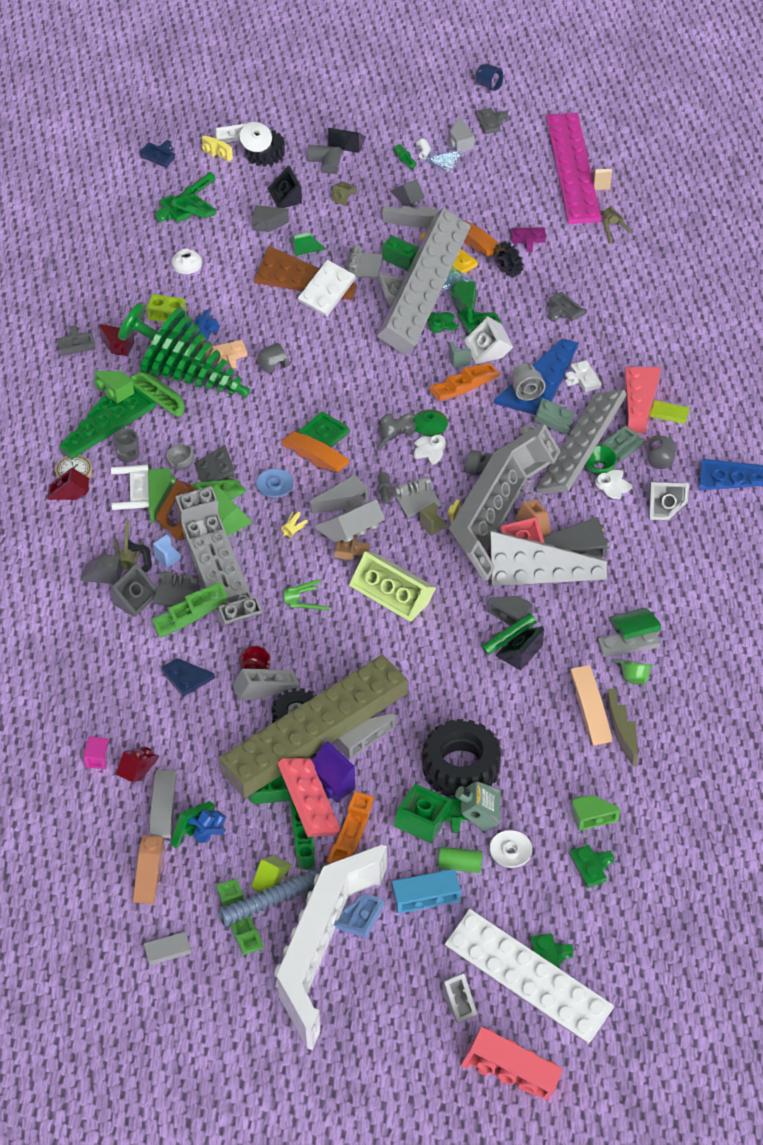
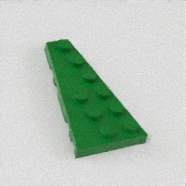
(105, 420)

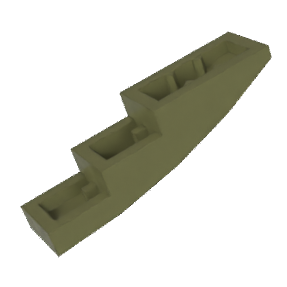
(623, 729)

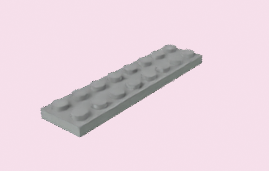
(581, 442)

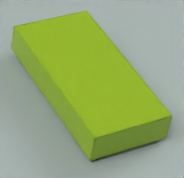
(669, 412)

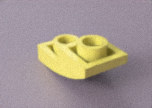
(215, 146)

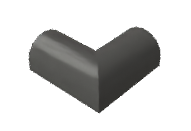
(328, 155)

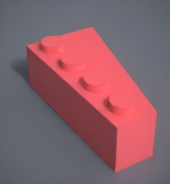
(641, 390)
(512, 1063)

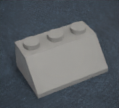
(352, 522)

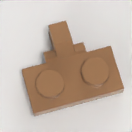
(349, 549)

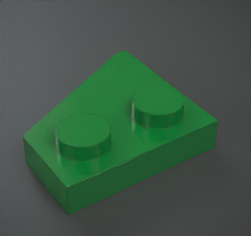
(477, 320)

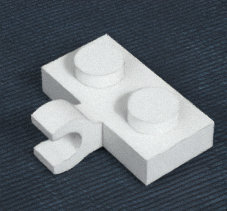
(584, 375)

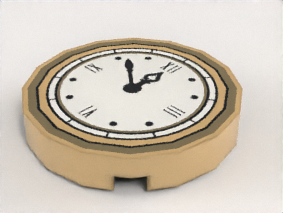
(79, 463)

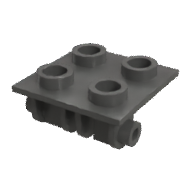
(215, 466)
(174, 588)

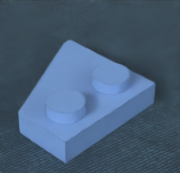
(360, 916)

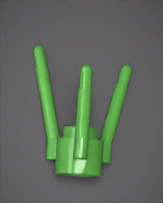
(292, 595)

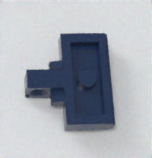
(158, 154)

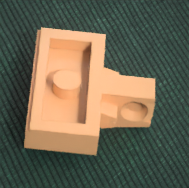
(231, 352)

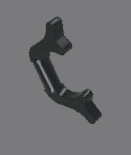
(146, 554)

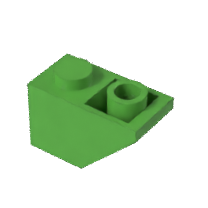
(114, 384)

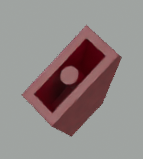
(109, 335)
(69, 486)

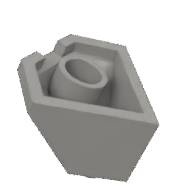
(666, 499)

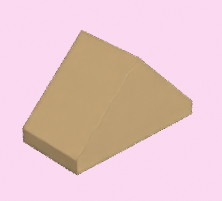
(602, 179)

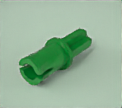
(404, 156)

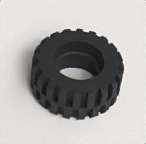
(460, 737)

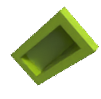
(270, 873)

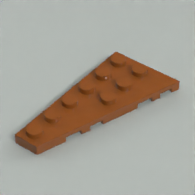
(289, 272)

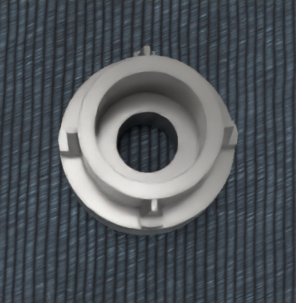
(527, 382)

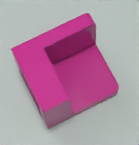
(96, 753)

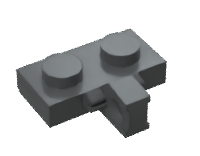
(491, 121)
(564, 307)
(76, 342)

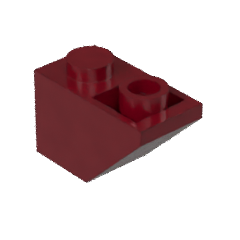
(136, 763)

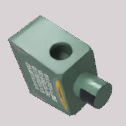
(480, 804)

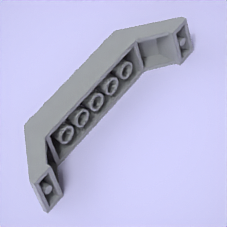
(497, 492)

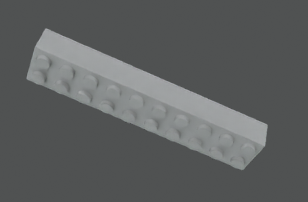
(424, 281)

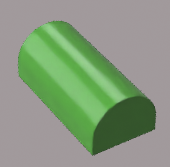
(460, 859)

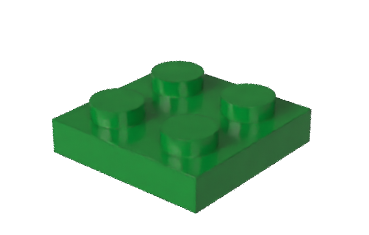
(325, 429)

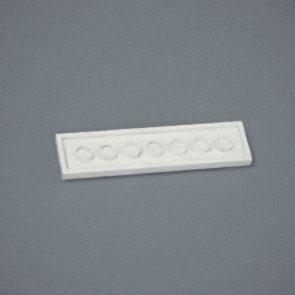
(529, 976)

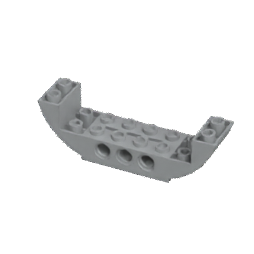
(214, 555)

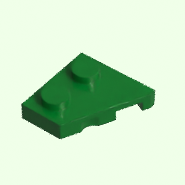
(194, 205)
(184, 827)

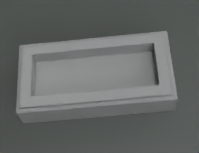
(167, 948)

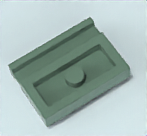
(554, 416)
(624, 443)

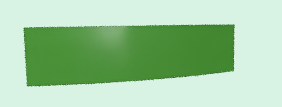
(192, 609)

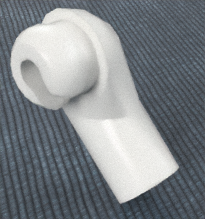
(423, 144)

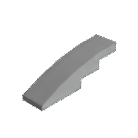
(409, 216)
(163, 803)

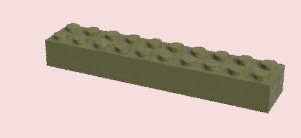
(312, 724)

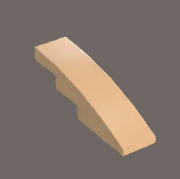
(591, 705)

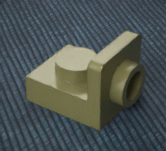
(342, 191)

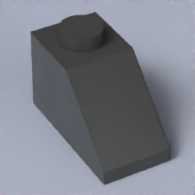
(409, 193)
(269, 218)
(102, 569)
(509, 608)

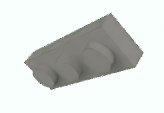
(617, 645)

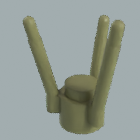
(612, 217)
(126, 555)

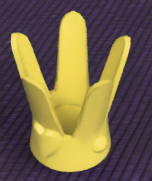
(289, 528)

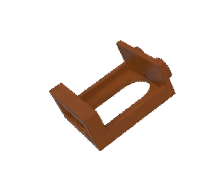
(179, 487)

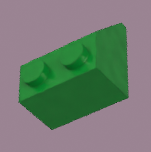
(399, 252)
(422, 813)

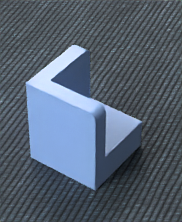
(165, 552)

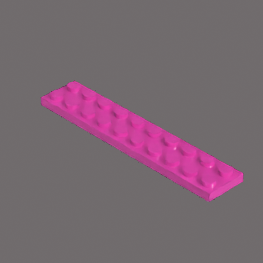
(573, 168)

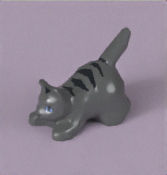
(391, 427)

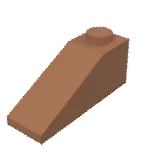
(148, 869)

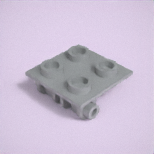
(363, 263)
(415, 496)

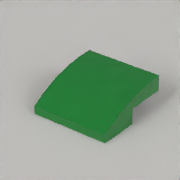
(635, 623)

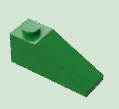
(465, 298)

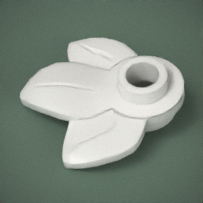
(429, 448)
(613, 484)

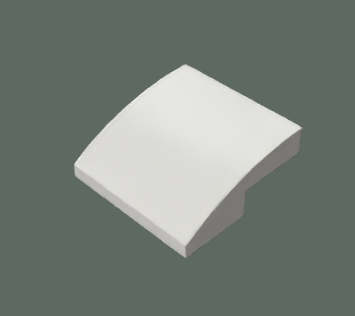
(228, 133)

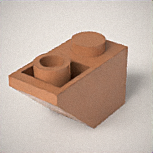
(534, 509)

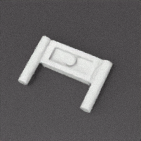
(138, 487)

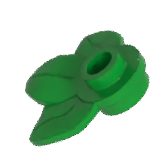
(438, 322)

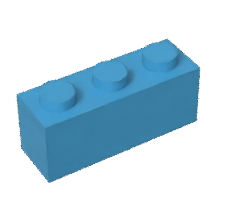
(426, 891)

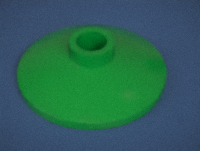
(430, 422)

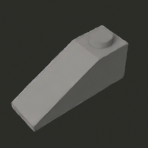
(262, 683)
(365, 735)

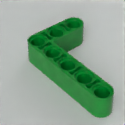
(277, 792)

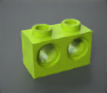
(162, 306)

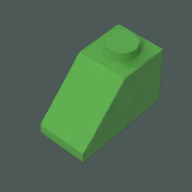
(593, 812)

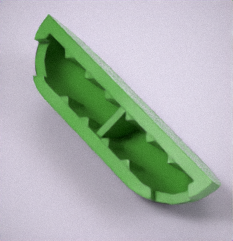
(159, 392)

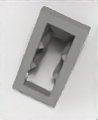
(458, 997)

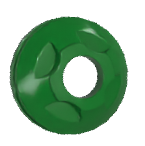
(603, 455)

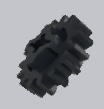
(508, 259)

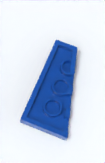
(726, 474)

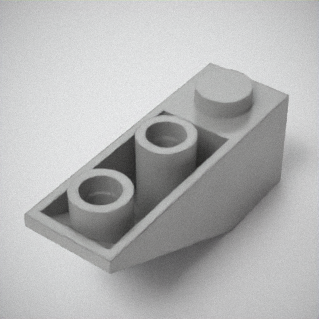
(341, 497)

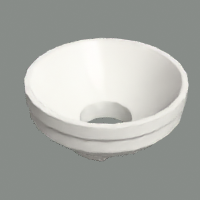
(186, 265)

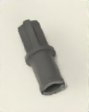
(385, 487)

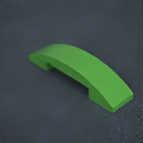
(244, 930)

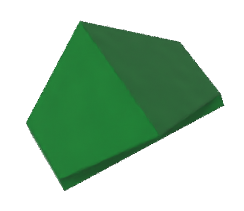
(305, 244)

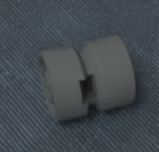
(126, 445)
(477, 462)

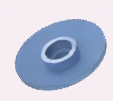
(275, 483)

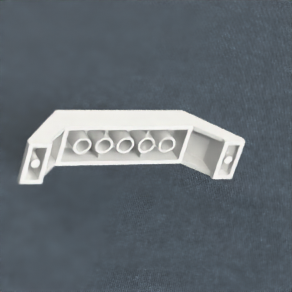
(315, 931)

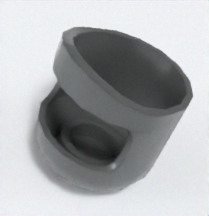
(270, 356)
(664, 456)

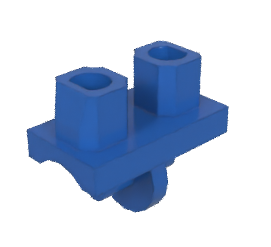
(207, 324)
(208, 825)

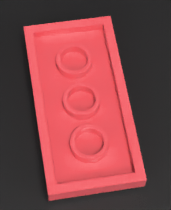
(309, 797)

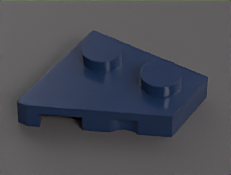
(186, 676)

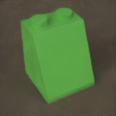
(229, 513)

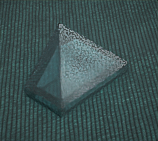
(445, 161)
(455, 275)

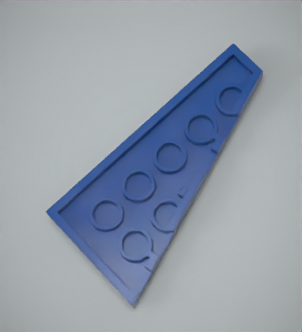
(553, 368)

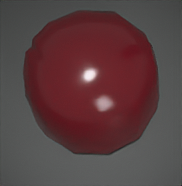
(255, 658)

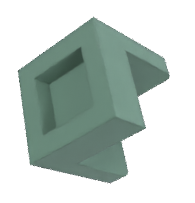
(459, 357)

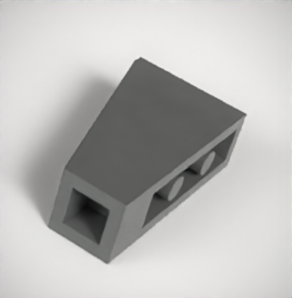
(582, 538)

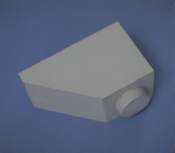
(461, 137)

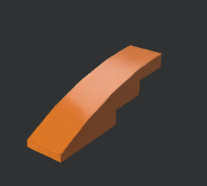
(480, 240)
(470, 378)
(318, 452)

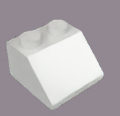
(488, 341)

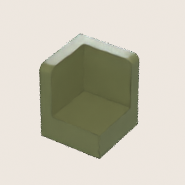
(430, 520)

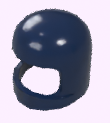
(485, 75)

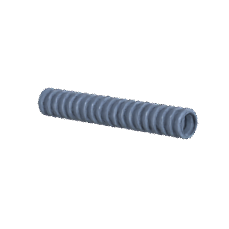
(267, 898)

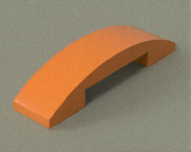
(353, 827)

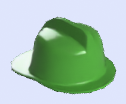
(634, 671)

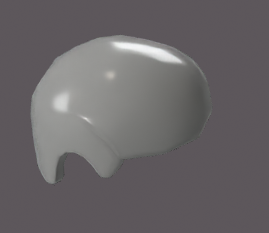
(180, 456)

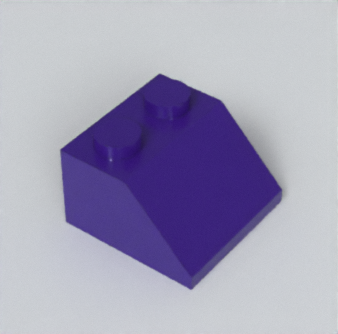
(334, 772)

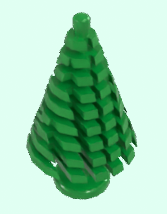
(181, 352)

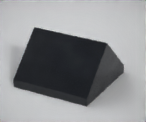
(346, 140)
(286, 189)
(522, 647)

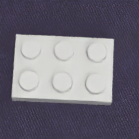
(326, 288)

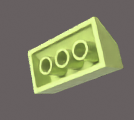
(391, 585)

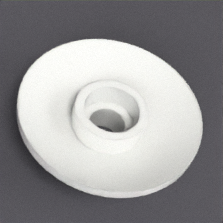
(253, 142)
(514, 842)

